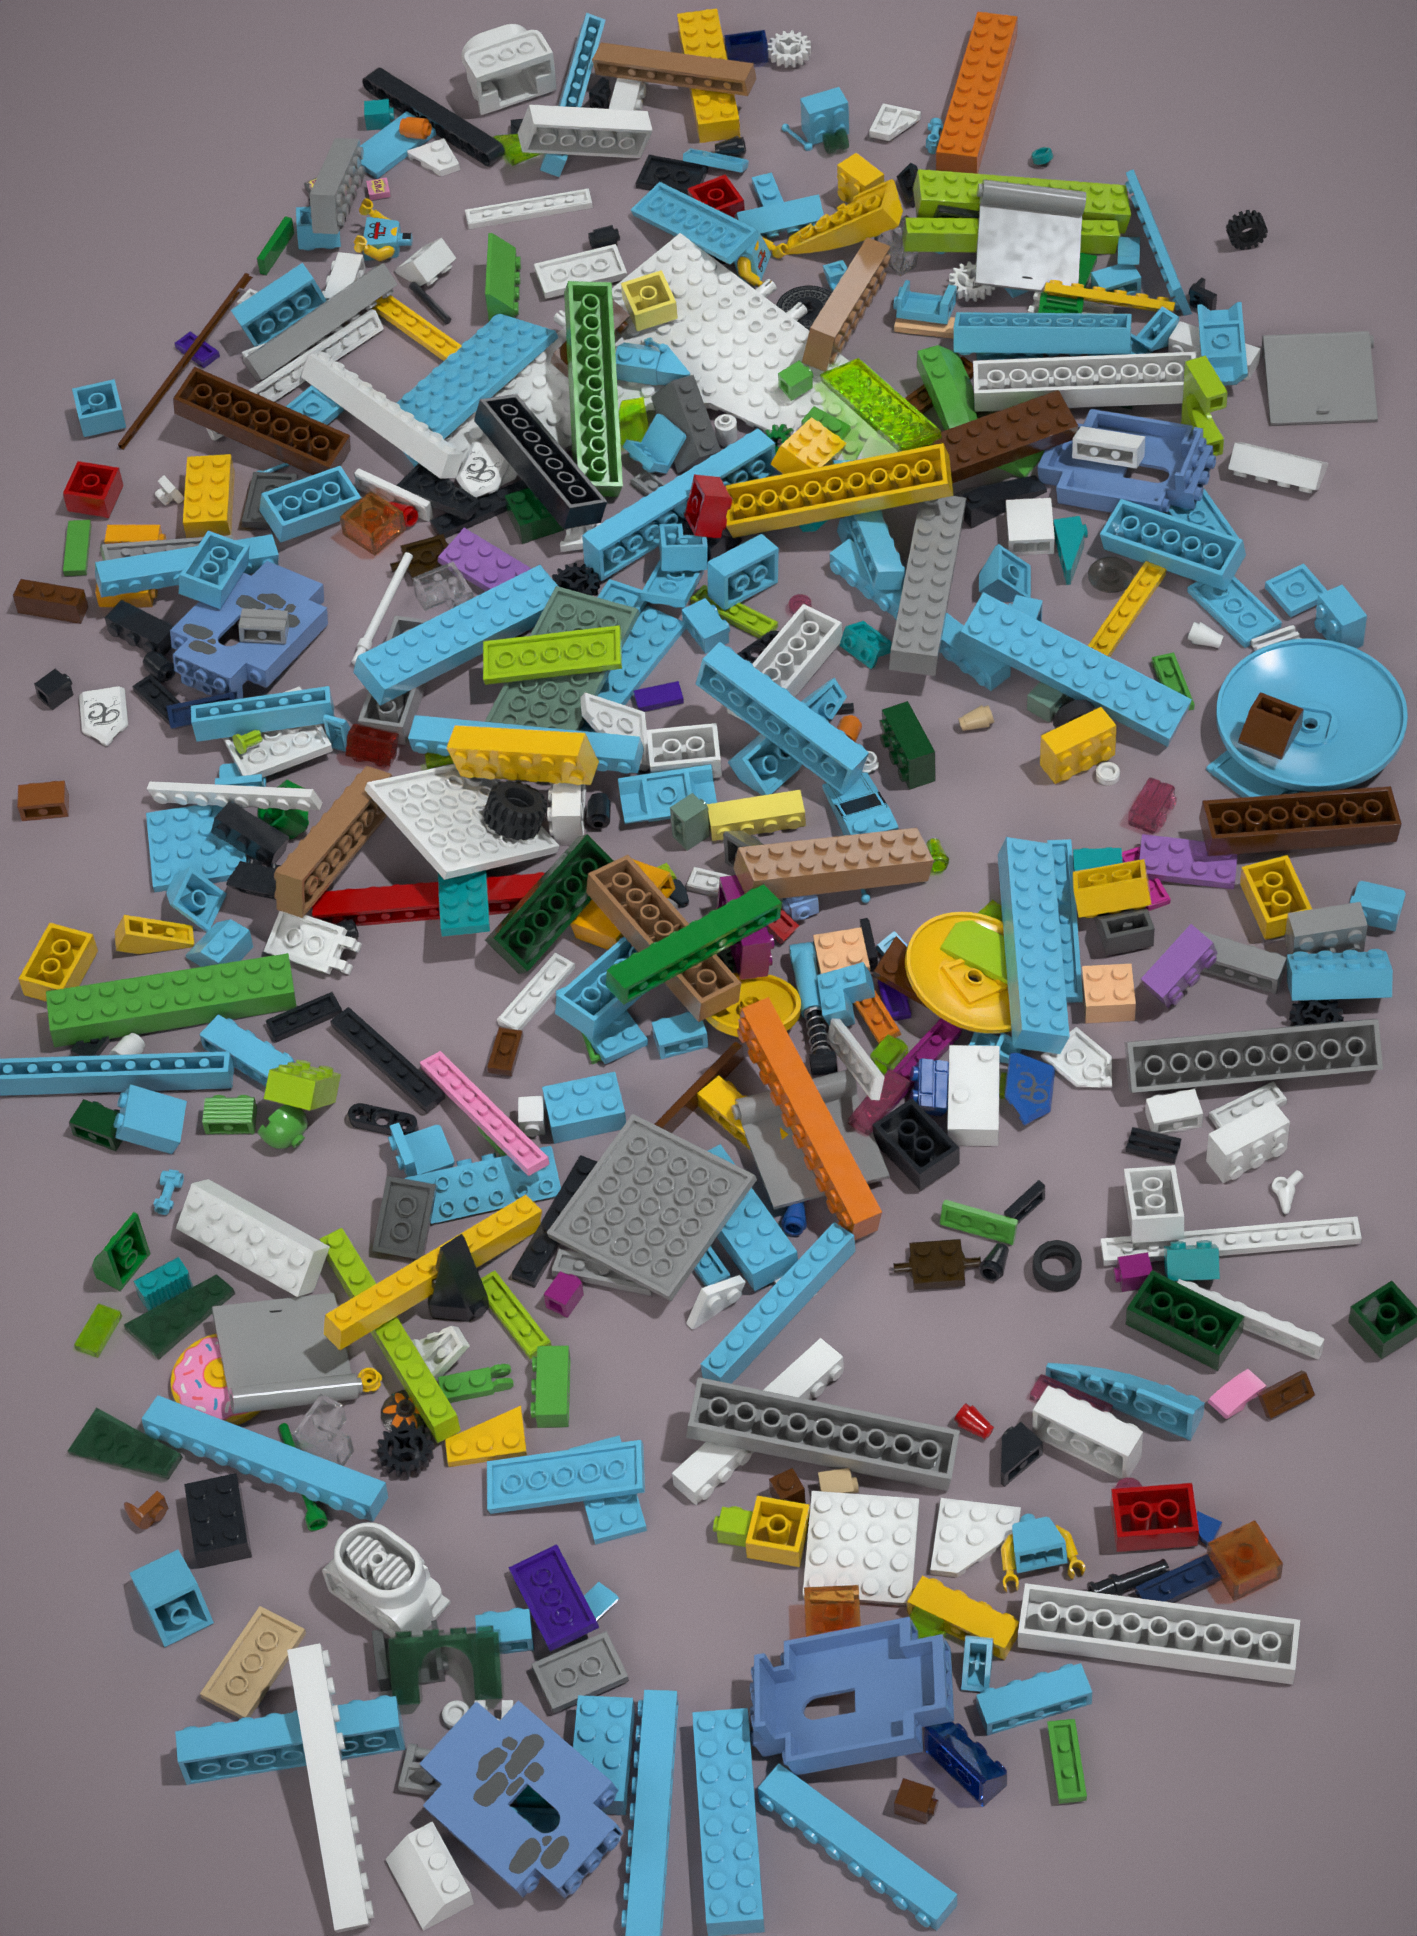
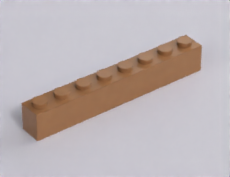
(674, 69)

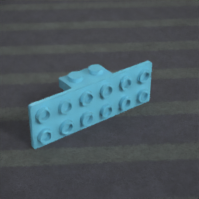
(487, 1185)

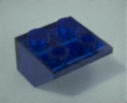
(747, 47)

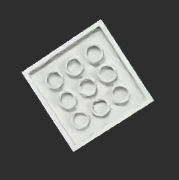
(281, 749)
(863, 1544)

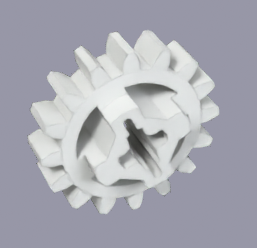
(789, 49)
(965, 281)

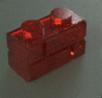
(371, 745)

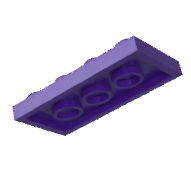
(553, 1597)

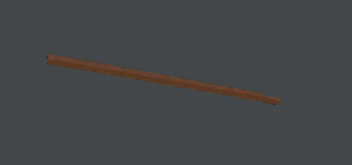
(184, 361)

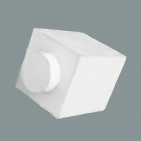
(531, 1115)

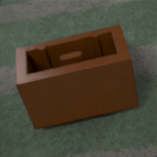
(1271, 726)

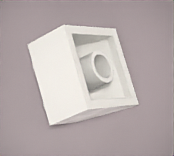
(427, 263)

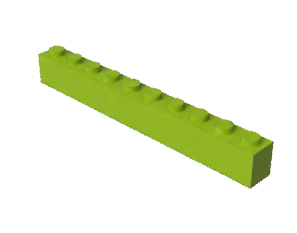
(962, 235)
(394, 1342)

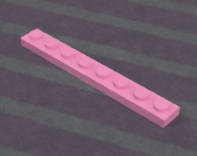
(484, 1113)

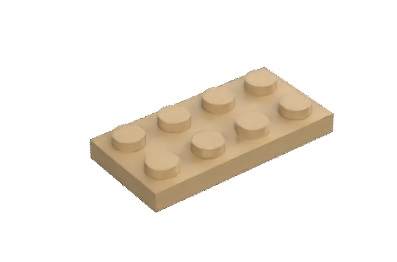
(252, 1663)

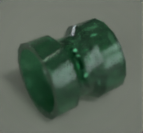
(835, 141)

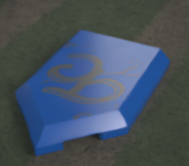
(1029, 1086)

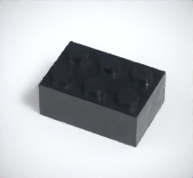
(916, 1144)
(218, 1520)

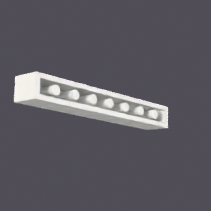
(716, 1462)

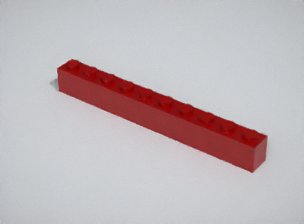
(412, 901)

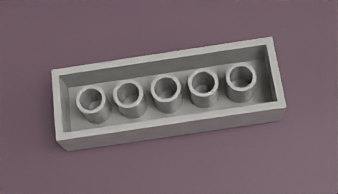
(336, 185)
(398, 713)

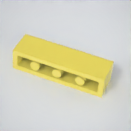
(757, 814)

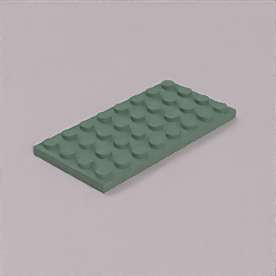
(556, 700)

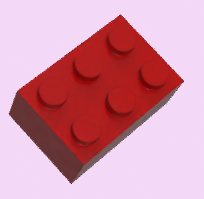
(1154, 1517)

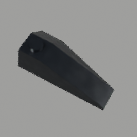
(989, 500)
(458, 1286)

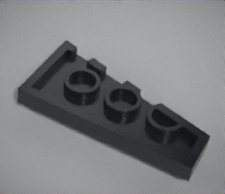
(440, 492)

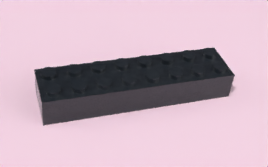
(540, 461)

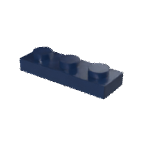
(180, 713)
(1180, 1581)

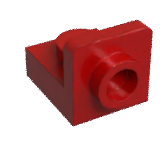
(783, 927)

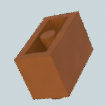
(43, 800)

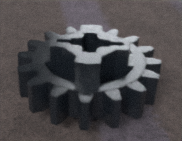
(578, 579)
(1315, 1012)
(405, 1445)

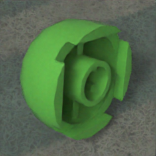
(285, 1128)

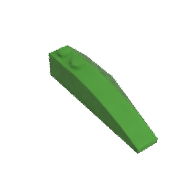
(947, 385)

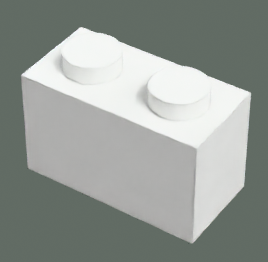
(1174, 1112)

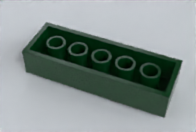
(548, 906)

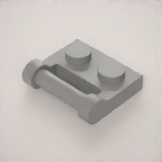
(413, 1776)

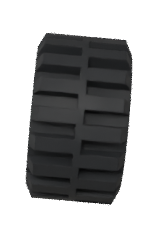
(515, 810)

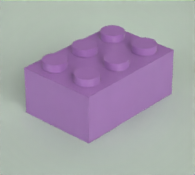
(1180, 966)

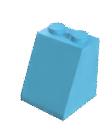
(171, 1598)

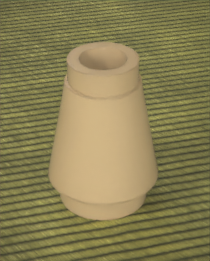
(977, 718)

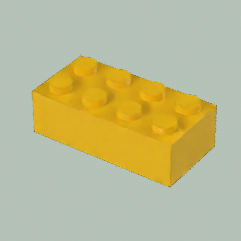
(208, 495)

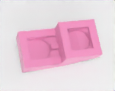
(1236, 1393)

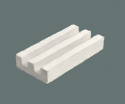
(1283, 634)

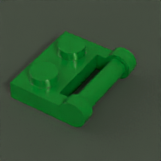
(1059, 304)

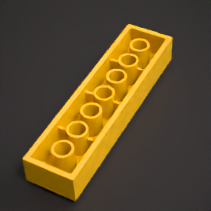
(713, 111)

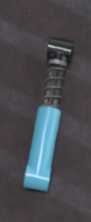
(805, 970)

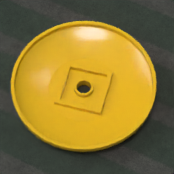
(944, 981)

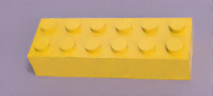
(522, 755)

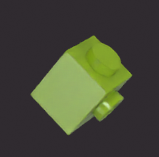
(732, 1525)

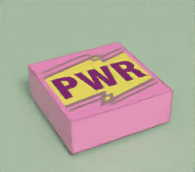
(378, 189)

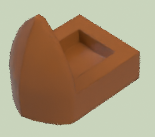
(149, 1512)

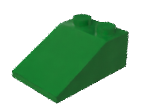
(122, 1254)

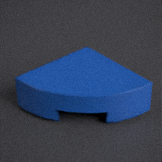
(1208, 1527)

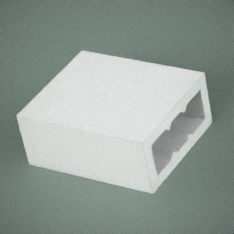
(1030, 526)

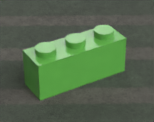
(551, 1386)

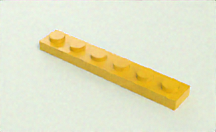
(1099, 295)
(416, 327)
(1127, 608)

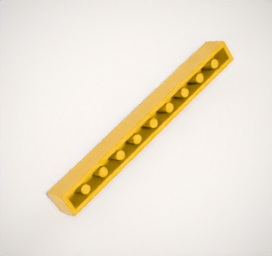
(414, 1281)

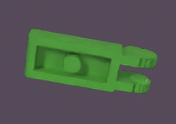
(475, 1383)

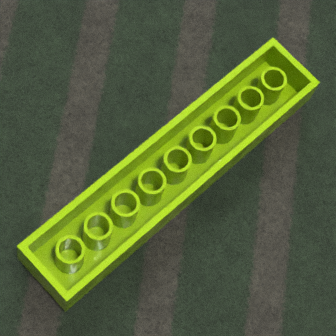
(960, 191)

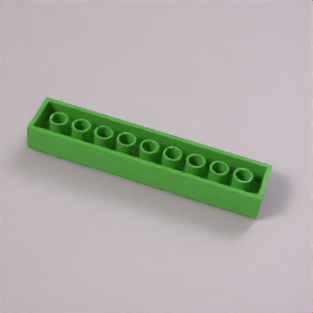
(593, 384)
(171, 1000)

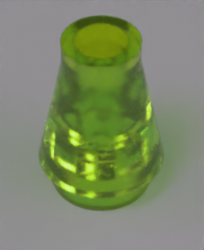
(938, 854)

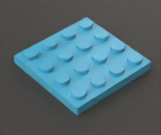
(184, 840)

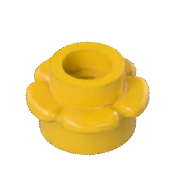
(370, 1374)

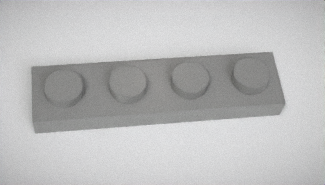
(593, 1272)

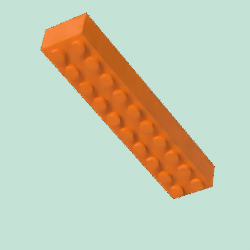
(977, 93)
(808, 1119)

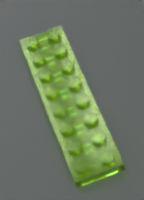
(880, 406)

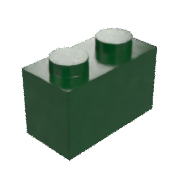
(95, 1124)

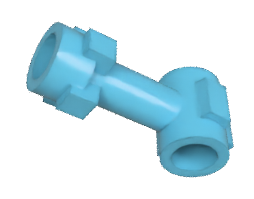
(933, 139)
(170, 1180)

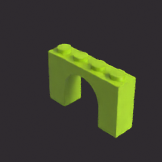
(1202, 395)

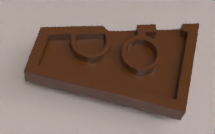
(892, 970)

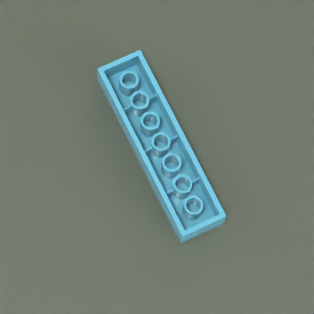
(1042, 333)
(781, 718)
(277, 1743)
(728, 1822)

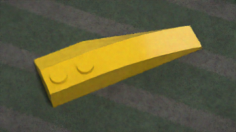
(867, 216)

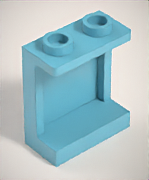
(925, 306)

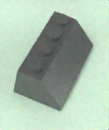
(684, 407)

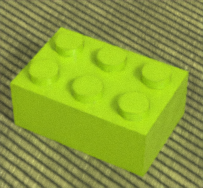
(302, 1085)

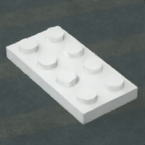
(590, 266)

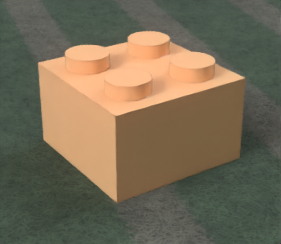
(840, 950)
(1108, 993)

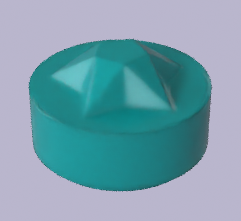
(1042, 155)

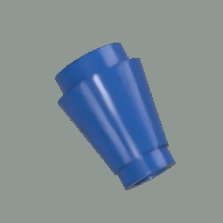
(794, 1219)

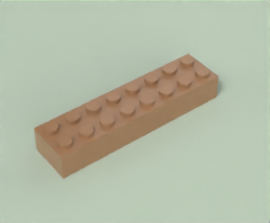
(847, 305)
(329, 846)
(835, 863)
(647, 917)

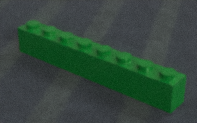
(693, 944)

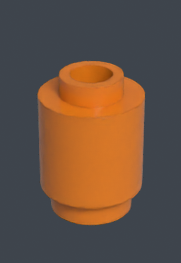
(415, 128)
(850, 726)

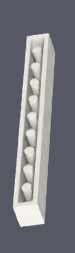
(382, 415)
(329, 1789)

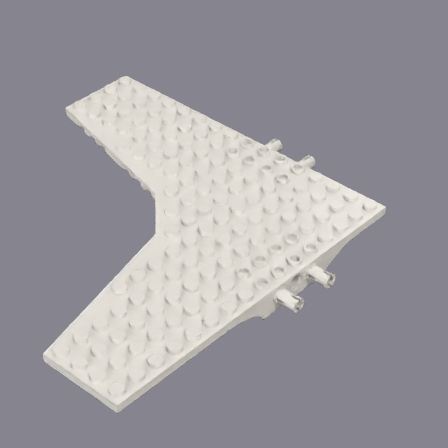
(722, 336)

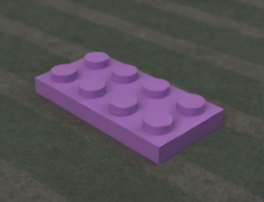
(481, 561)
(1186, 862)

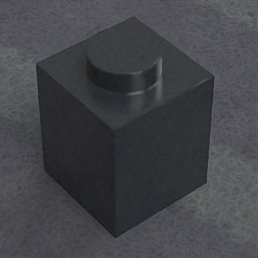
(54, 688)

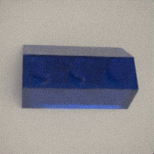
(965, 1761)

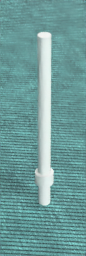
(365, 643)

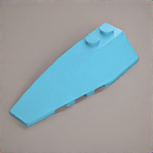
(766, 765)
(1134, 1396)

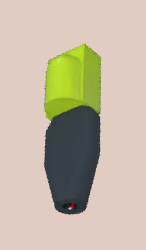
(680, 894)

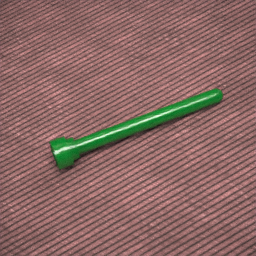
(315, 1517)

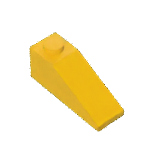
(147, 935)

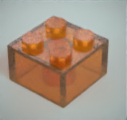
(372, 523)
(1245, 1560)
(831, 1608)

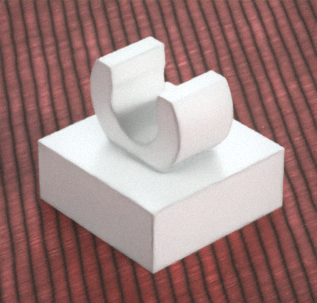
(168, 492)

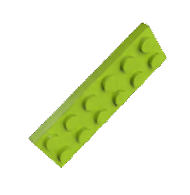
(552, 655)

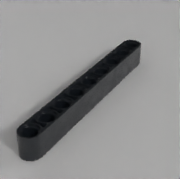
(446, 123)

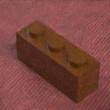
(50, 601)

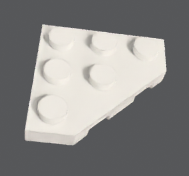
(616, 718)
(969, 1534)

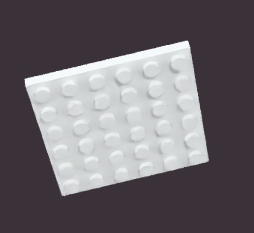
(447, 824)

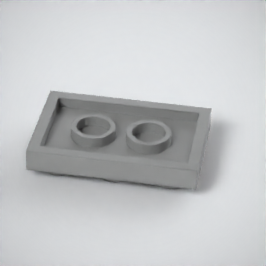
(580, 1670)

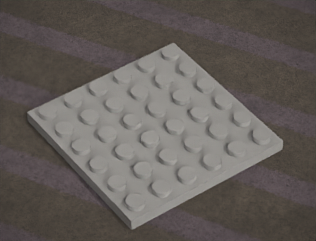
(651, 1207)

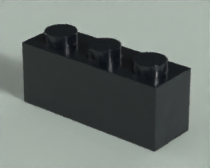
(139, 628)
(249, 834)

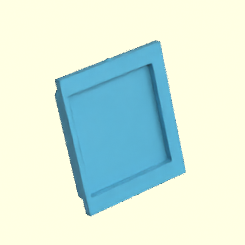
(1242, 781)

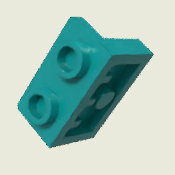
(865, 643)

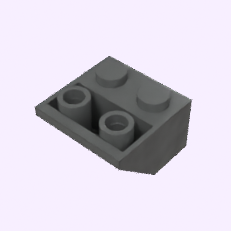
(1125, 930)

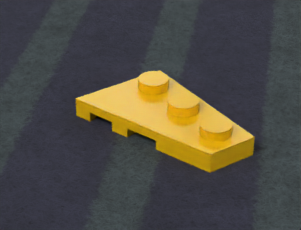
(489, 1441)

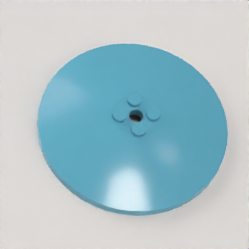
(1343, 693)

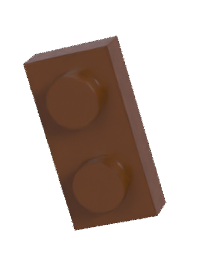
(505, 1051)
(1286, 1394)

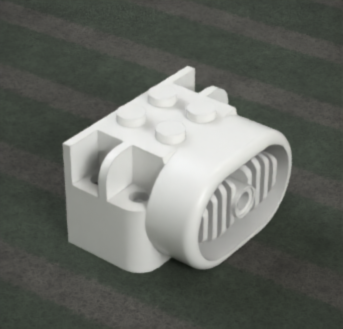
(508, 66)
(384, 1580)

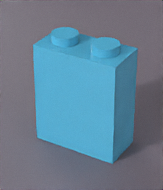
(150, 1119)

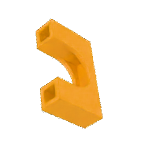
(127, 534)
(597, 928)

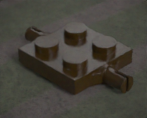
(424, 554)
(937, 1264)

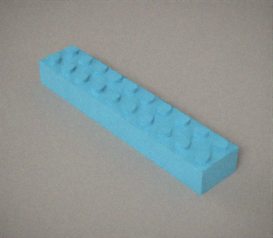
(636, 528)
(454, 636)
(1075, 669)
(1033, 946)

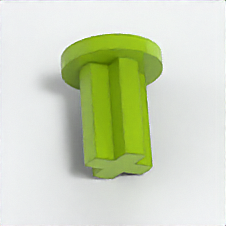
(247, 740)

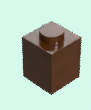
(787, 1487)
(915, 1801)

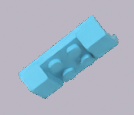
(1224, 342)
(652, 794)

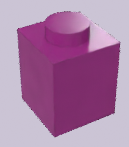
(1132, 1271)
(564, 1294)

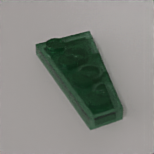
(176, 1318)
(120, 1445)

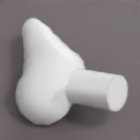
(1286, 1189)

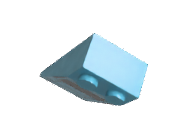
(860, 808)

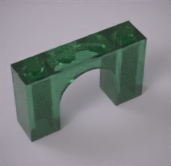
(480, 1646)

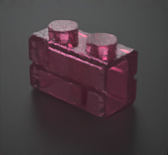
(1152, 805)

